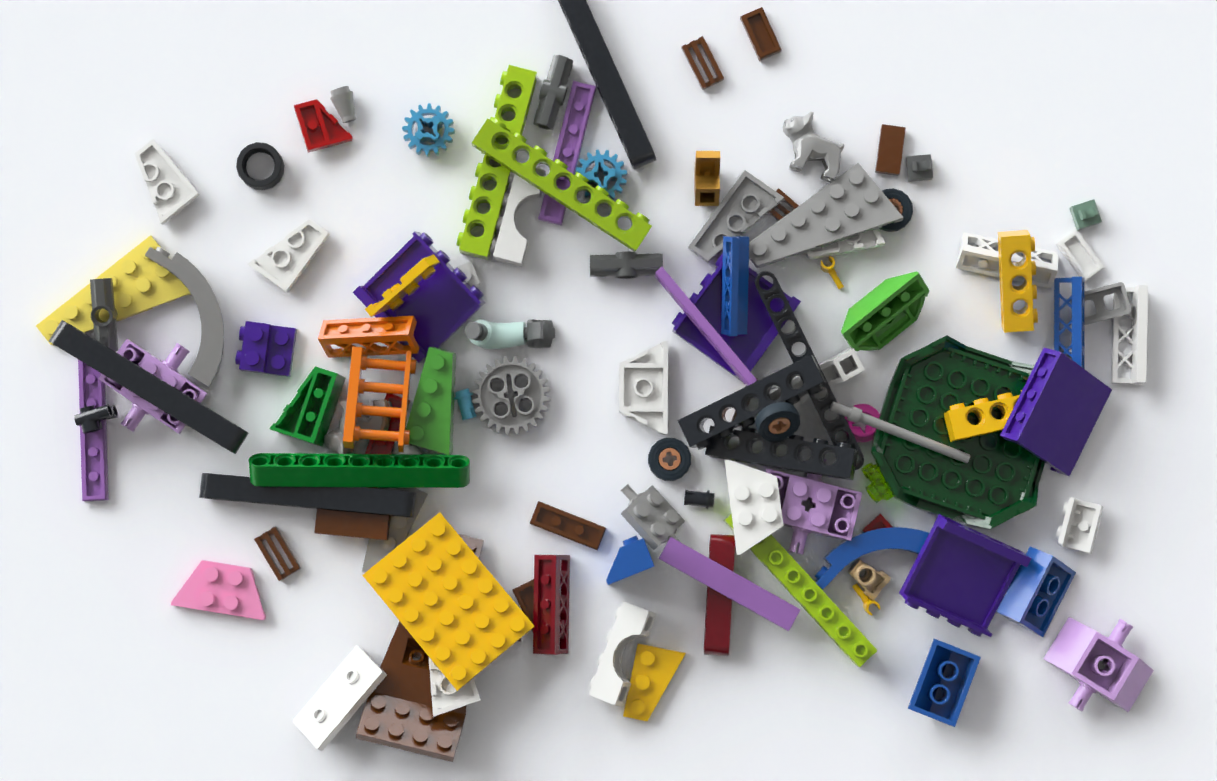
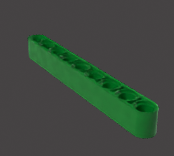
(359, 470)

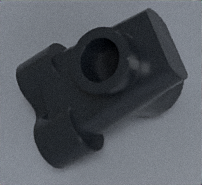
(91, 418)

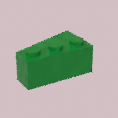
(312, 407)

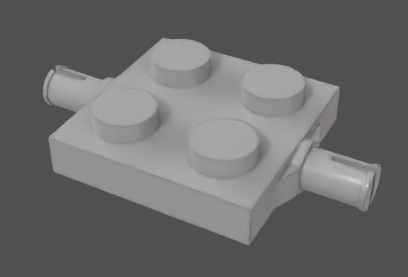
(651, 516)

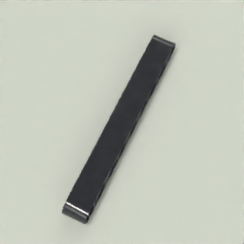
(608, 82)
(791, 338)
(148, 387)
(327, 498)

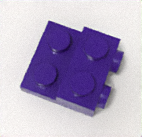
(266, 349)

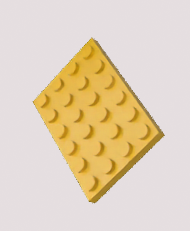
(448, 601)

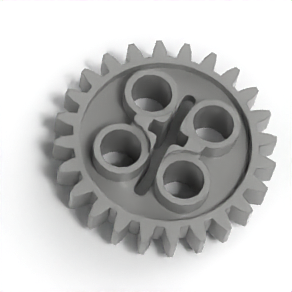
(489, 399)

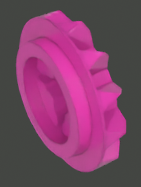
(869, 431)

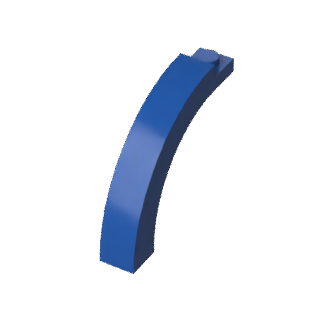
(867, 542)

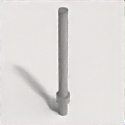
(855, 415)

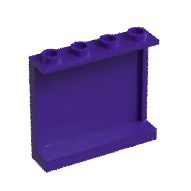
(438, 304)
(760, 326)
(1056, 411)
(961, 575)

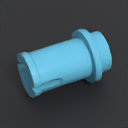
(465, 404)

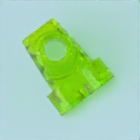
(878, 488)

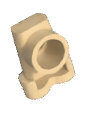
(871, 581)

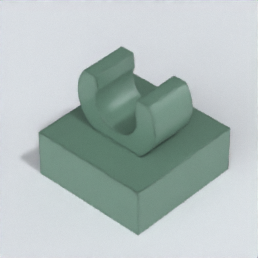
(1085, 214)

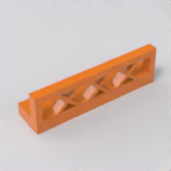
(367, 333)

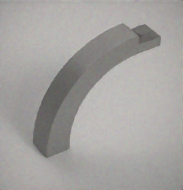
(211, 318)

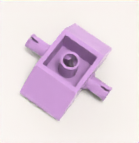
(164, 370)
(832, 511)
(1080, 649)

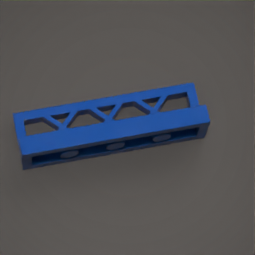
(735, 285)
(1077, 321)

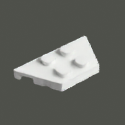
(645, 388)
(753, 504)

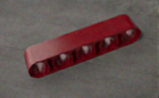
(717, 605)

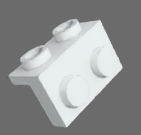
(1079, 525)

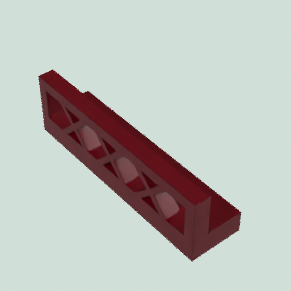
(550, 607)

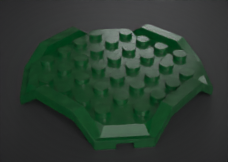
(1000, 474)

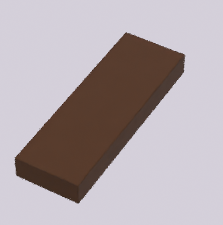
(352, 524)
(567, 525)

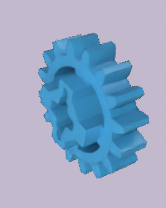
(435, 123)
(612, 174)

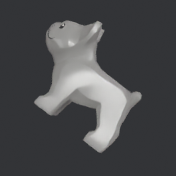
(811, 147)
(334, 438)

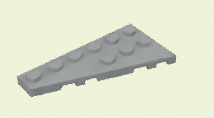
(831, 215)

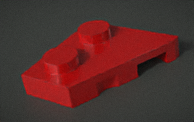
(319, 127)

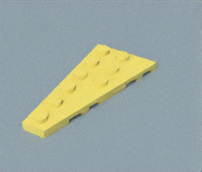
(137, 288)

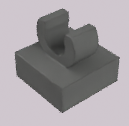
(919, 168)

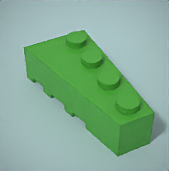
(433, 405)

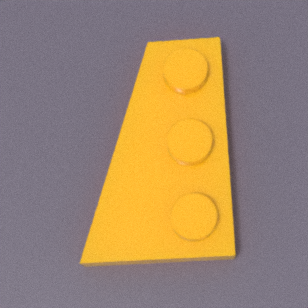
(409, 285)
(649, 678)

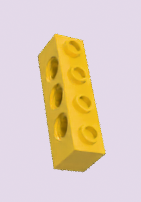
(1008, 244)
(959, 426)

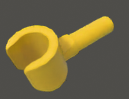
(832, 272)
(865, 599)

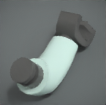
(506, 335)

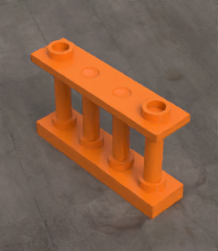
(359, 386)

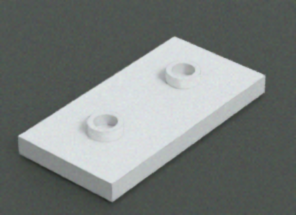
(339, 698)

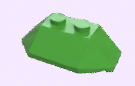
(885, 312)

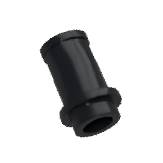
(697, 498)

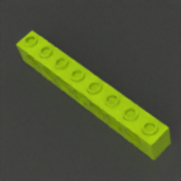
(495, 129)
(479, 247)
(812, 599)

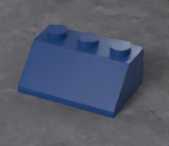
(630, 560)
(1036, 592)
(944, 682)

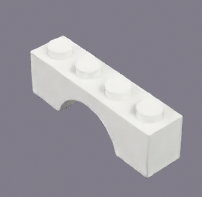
(511, 245)
(836, 370)
(610, 682)

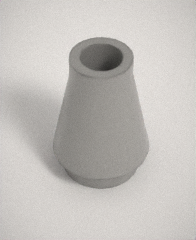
(344, 103)

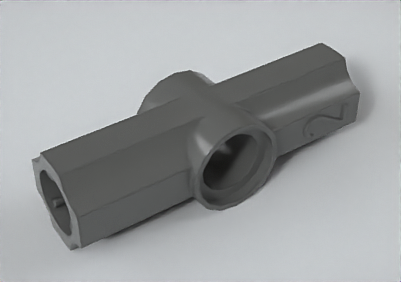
(553, 92)
(625, 265)
(103, 298)

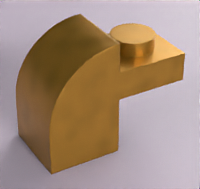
(707, 178)

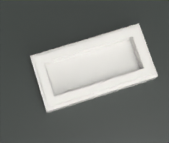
(1080, 255)

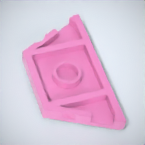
(221, 590)

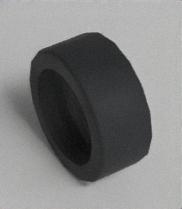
(255, 148)

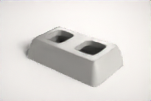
(1097, 296)

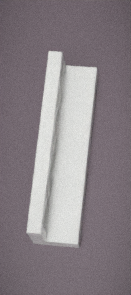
(986, 260)
(1137, 341)

